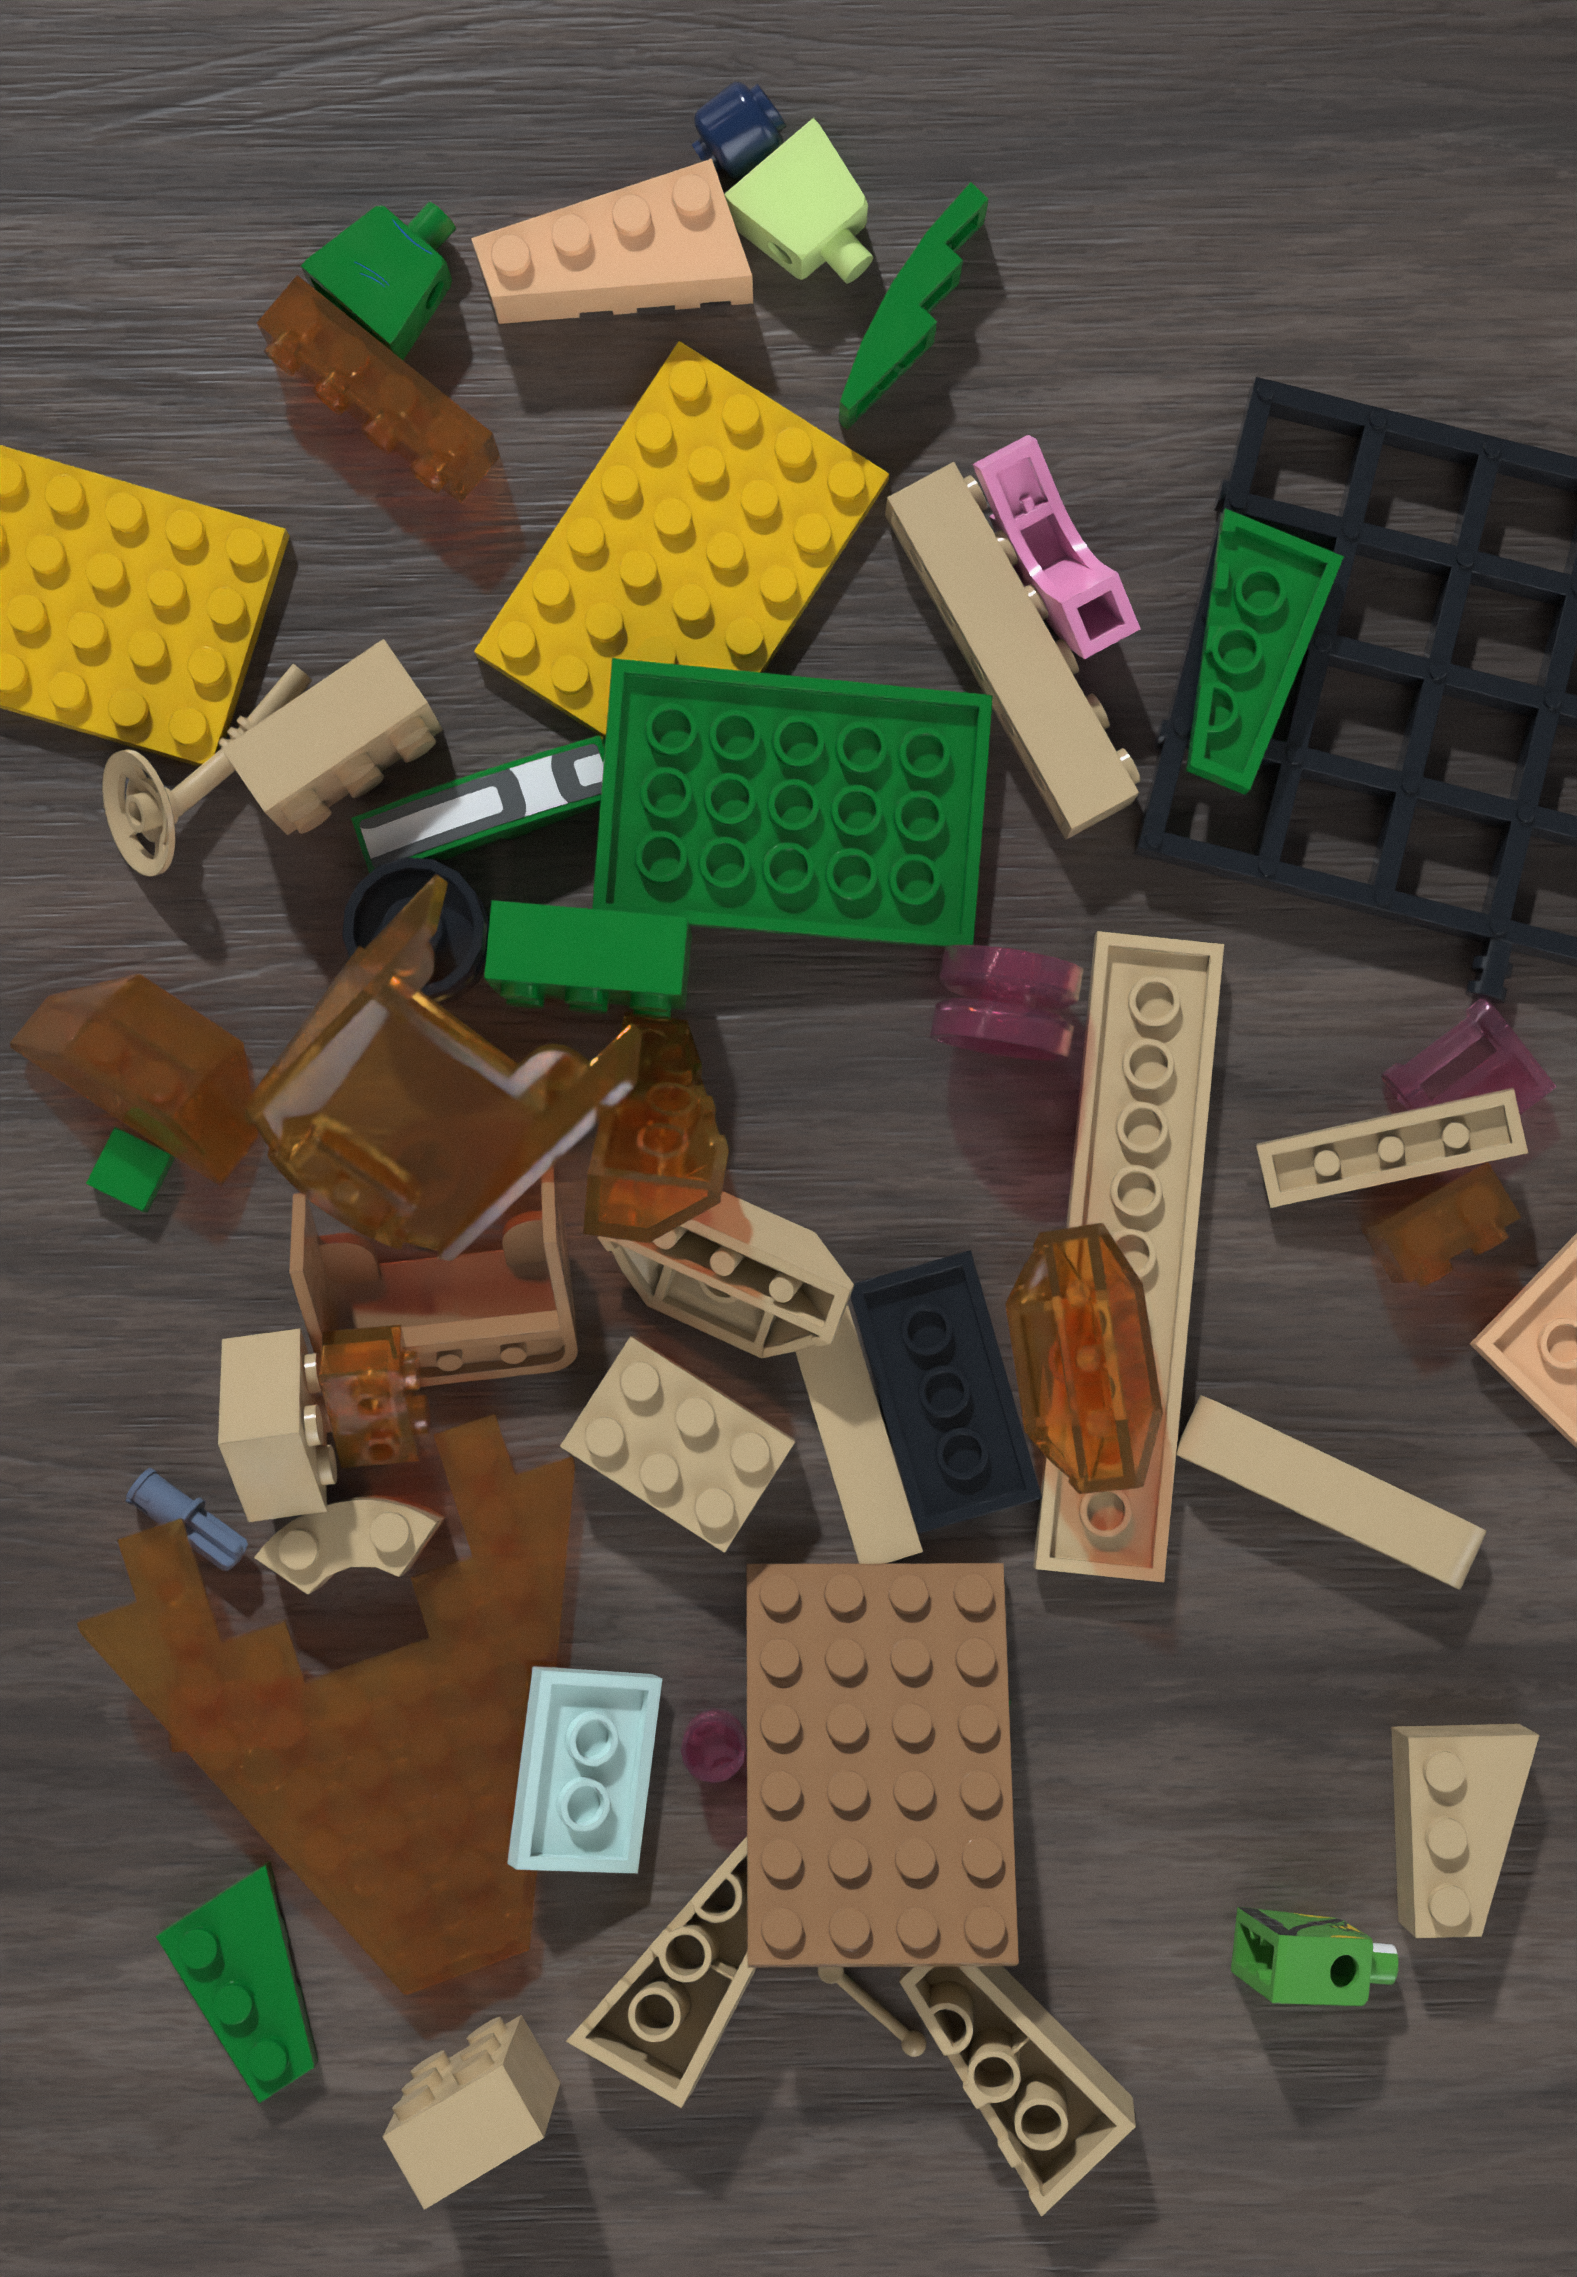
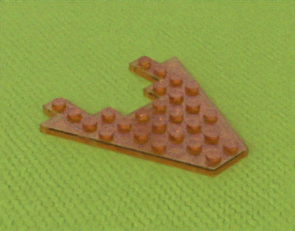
(395, 1771)

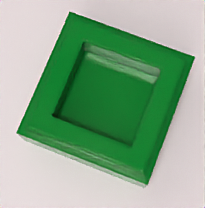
(130, 1169)

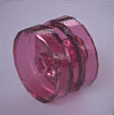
(1006, 1003)

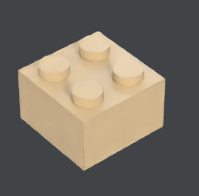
(275, 1425)

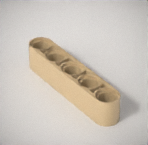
(1330, 1492)

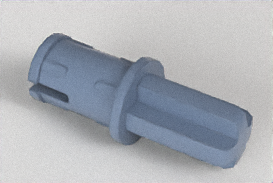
(206, 1532)

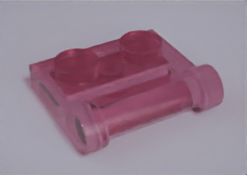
(1503, 1069)

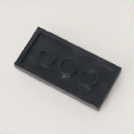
(944, 1392)

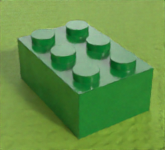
(588, 958)

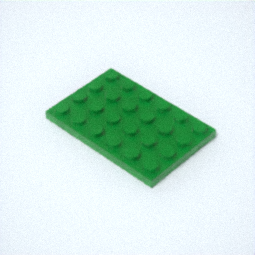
(792, 804)

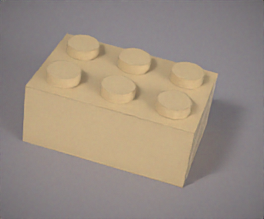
(334, 740)
(678, 1443)
(472, 2109)

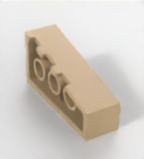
(680, 1993)
(1025, 2073)

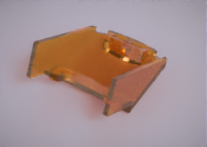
(409, 1113)

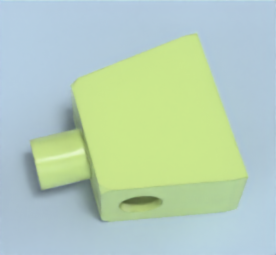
(803, 207)

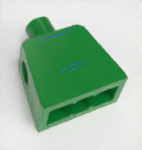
(386, 273)

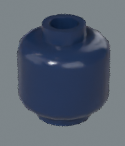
(738, 129)

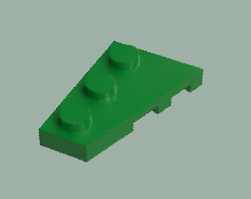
(244, 1981)

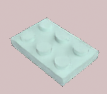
(584, 1770)

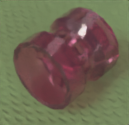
(710, 1756)

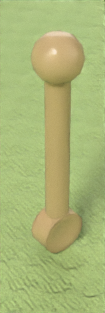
(912, 2042)

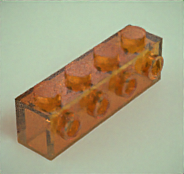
(378, 390)

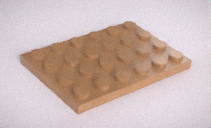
(879, 1767)

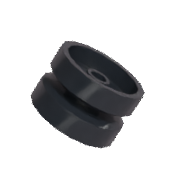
(461, 930)

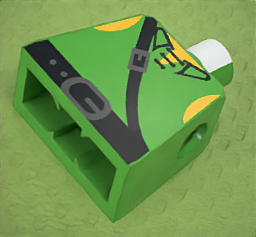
(1308, 1958)

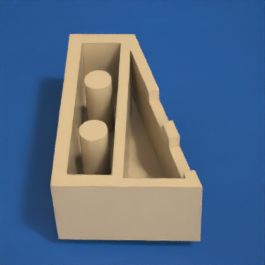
(1454, 1820)

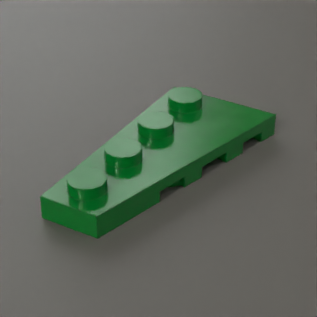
(1256, 632)

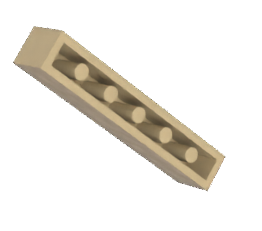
(1011, 649)

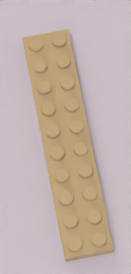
(1142, 1178)

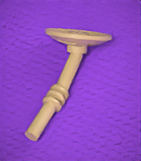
(156, 809)

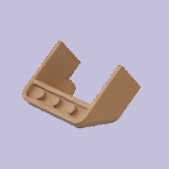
(464, 1316)

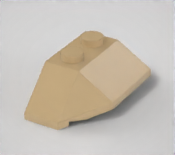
(741, 1278)

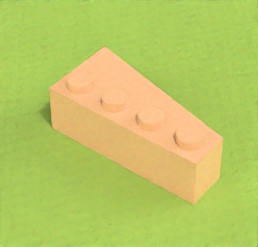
(620, 252)

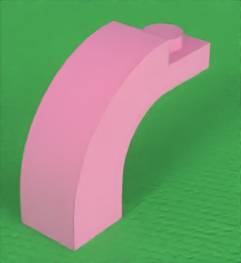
(1080, 592)

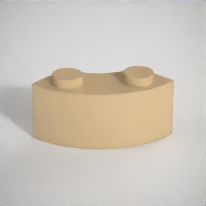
(352, 1533)

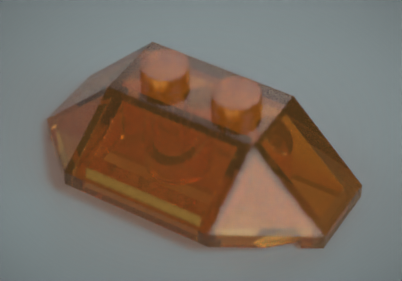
(149, 1067)
(1085, 1359)

